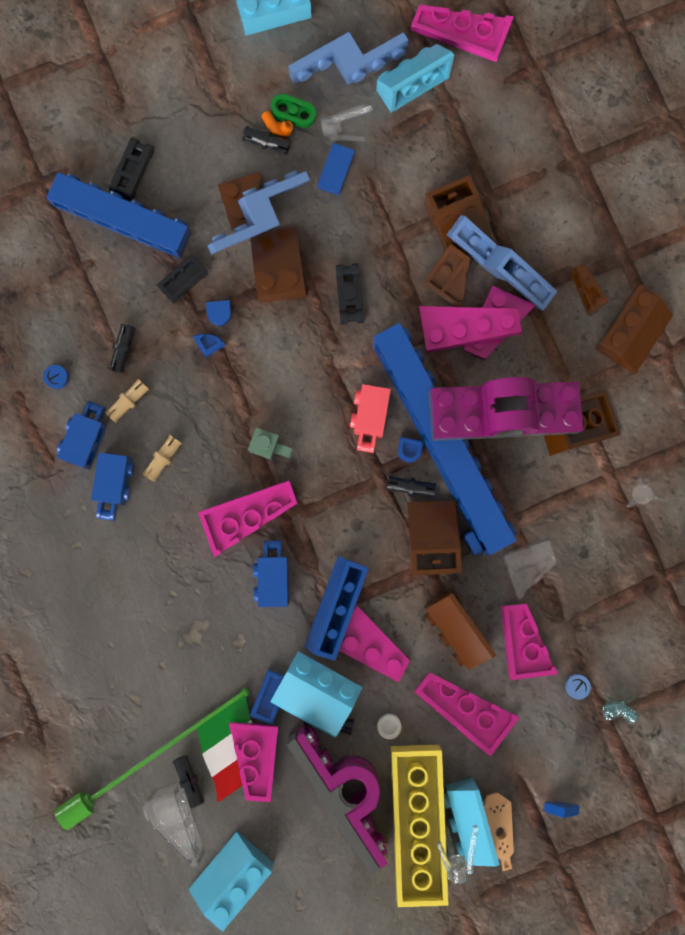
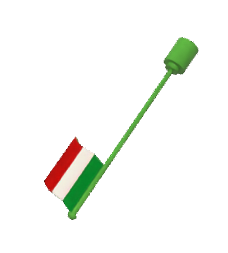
(216, 748)

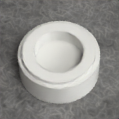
(389, 726)

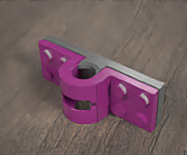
(505, 409)
(347, 808)

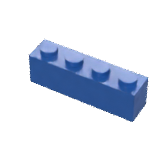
(336, 608)

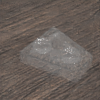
(528, 565)

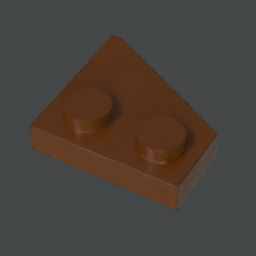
(233, 191)
(450, 275)
(588, 289)

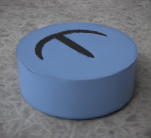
(577, 686)

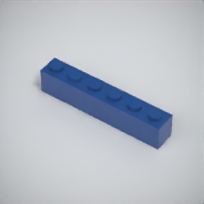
(119, 215)

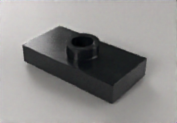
(182, 279)

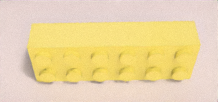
(418, 825)

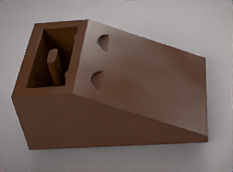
(451, 202)
(433, 538)

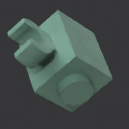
(267, 445)

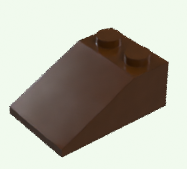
(277, 265)
(598, 425)

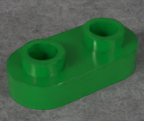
(294, 111)

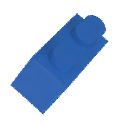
(83, 436)
(111, 483)
(272, 577)

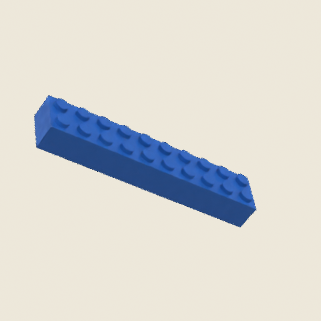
(450, 456)

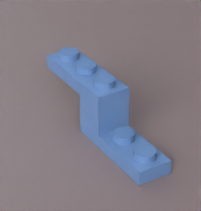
(348, 58)
(258, 211)
(502, 262)

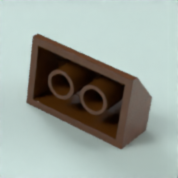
(635, 329)
(458, 631)

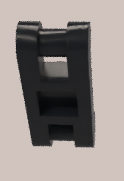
(131, 168)
(349, 294)

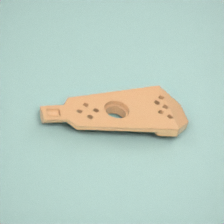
(500, 819)

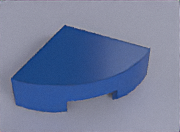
(208, 343)
(561, 809)

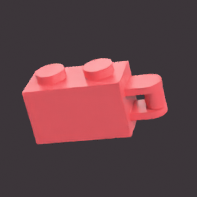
(371, 415)

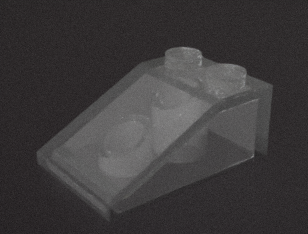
(175, 822)

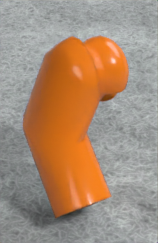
(276, 128)

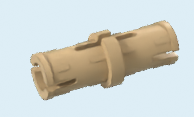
(127, 400)
(162, 458)

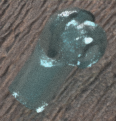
(619, 708)

